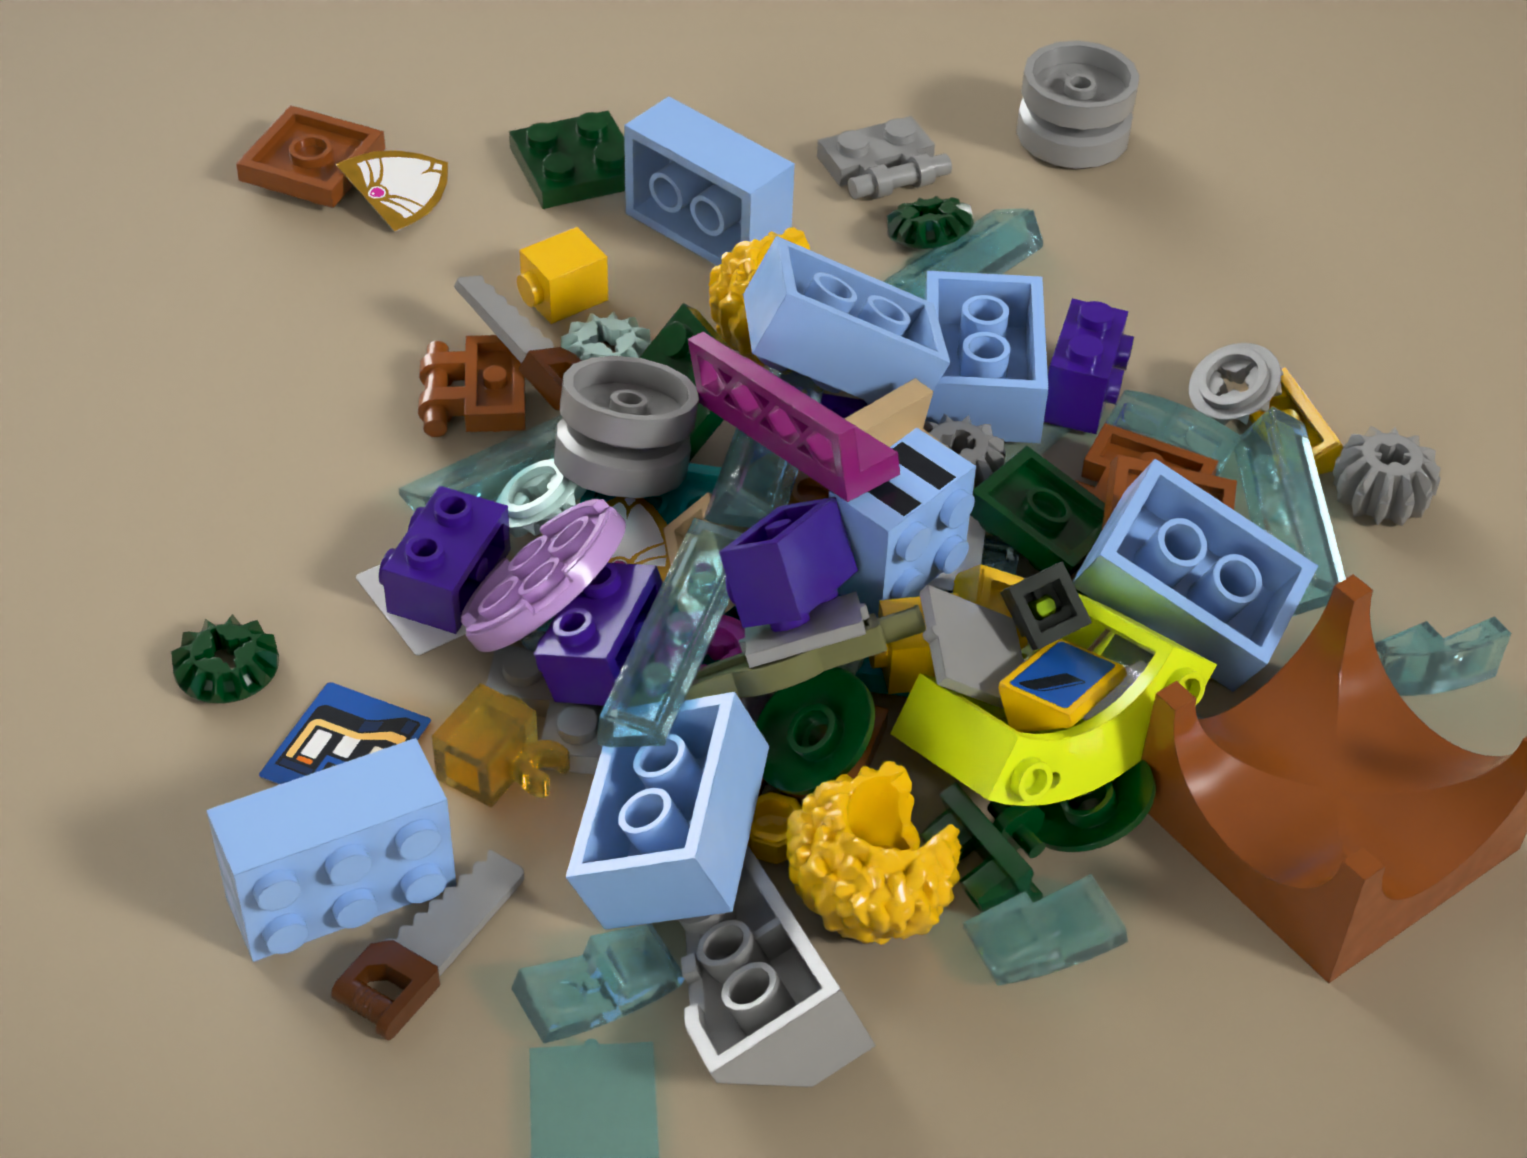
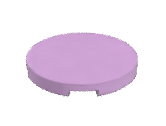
(543, 575)

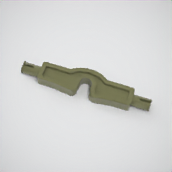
(736, 676)

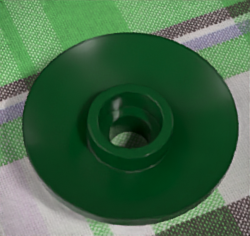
(816, 730)
(1101, 814)

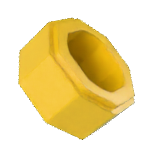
(769, 826)

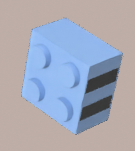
(911, 524)

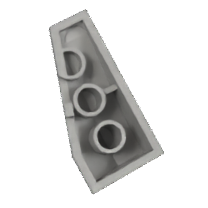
(763, 995)

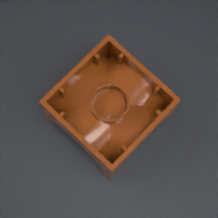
(1332, 796)

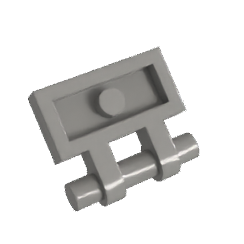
(882, 158)

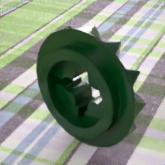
(930, 222)
(213, 681)

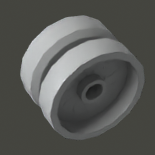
(1077, 104)
(625, 426)

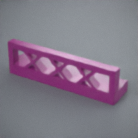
(789, 421)

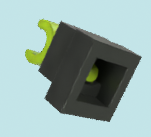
(1046, 606)

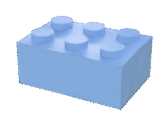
(703, 181)
(840, 325)
(995, 352)
(1196, 573)
(671, 820)
(334, 848)

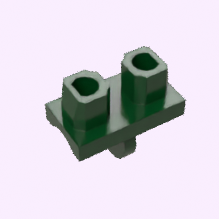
(1003, 870)

